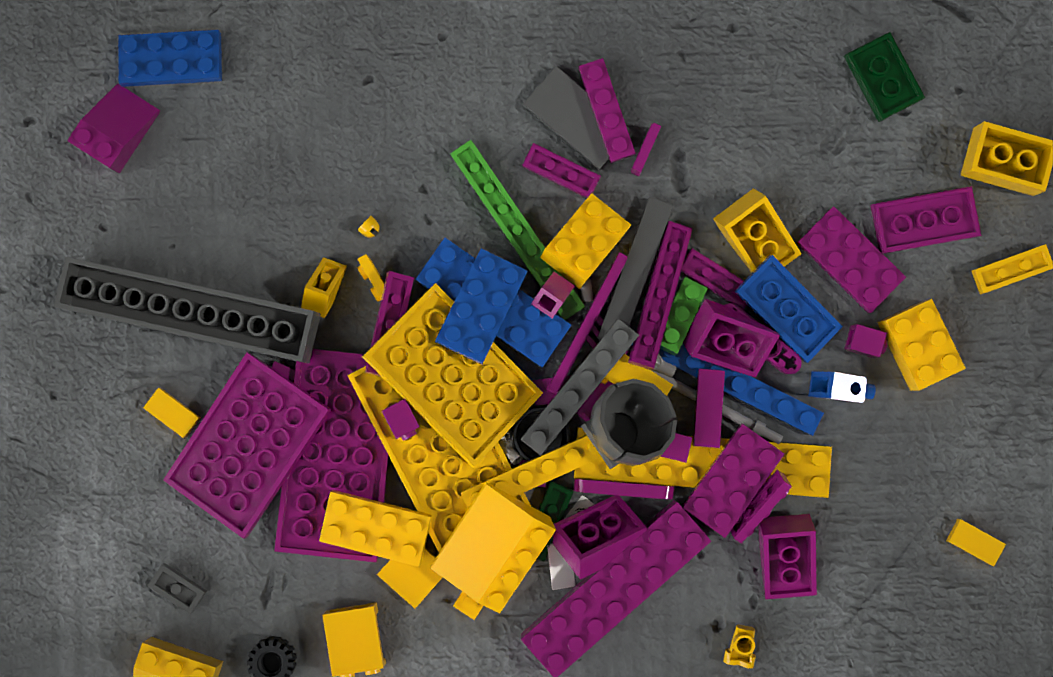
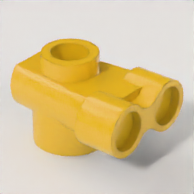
(741, 651)

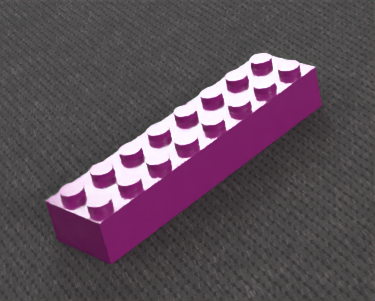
(615, 591)

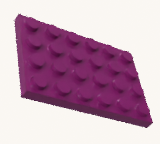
(247, 445)

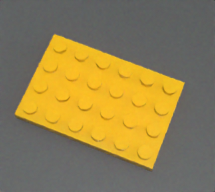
(455, 395)

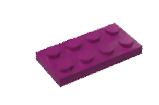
(851, 259)
(733, 480)

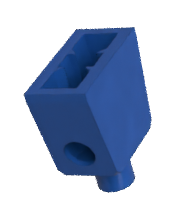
(840, 387)

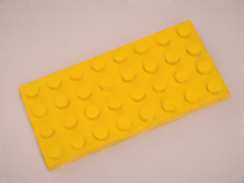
(426, 462)

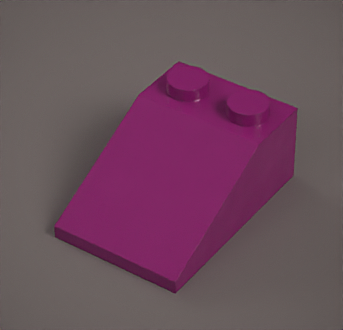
(114, 127)
(729, 339)
(597, 535)
(788, 556)

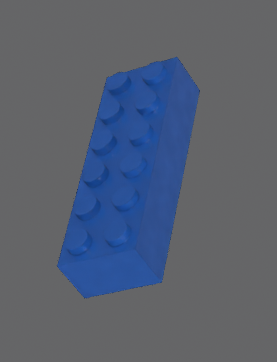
(524, 326)

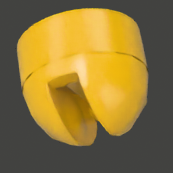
(367, 226)

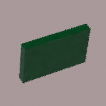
(884, 77)

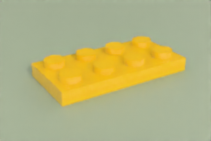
(375, 528)

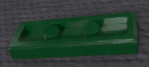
(554, 505)

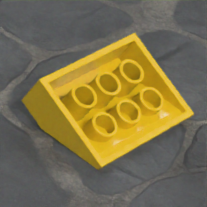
(493, 547)

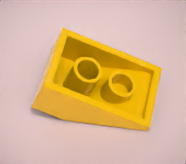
(756, 231)

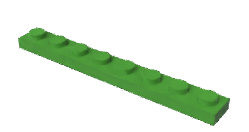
(509, 219)

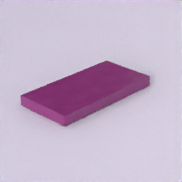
(925, 220)

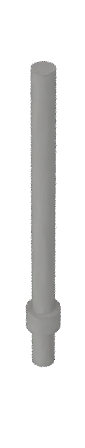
(756, 426)

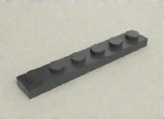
(579, 386)

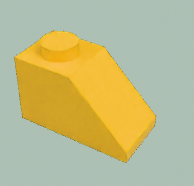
(323, 286)

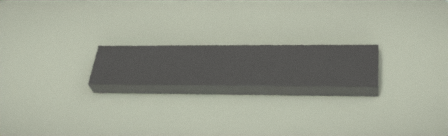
(637, 265)

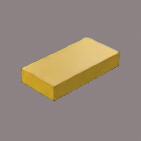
(172, 412)
(976, 542)

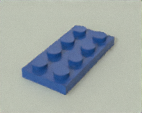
(170, 58)
(481, 306)
(788, 308)

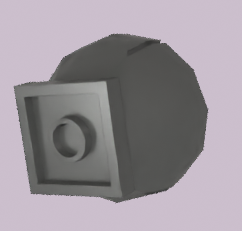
(629, 423)

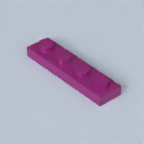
(606, 110)
(392, 306)

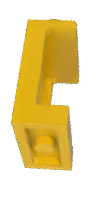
(353, 640)

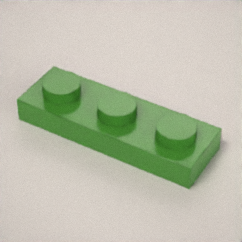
(682, 314)

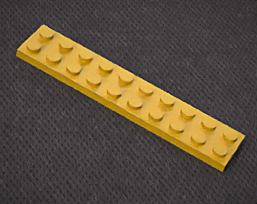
(803, 465)

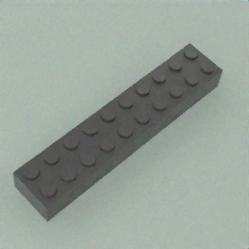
(187, 310)

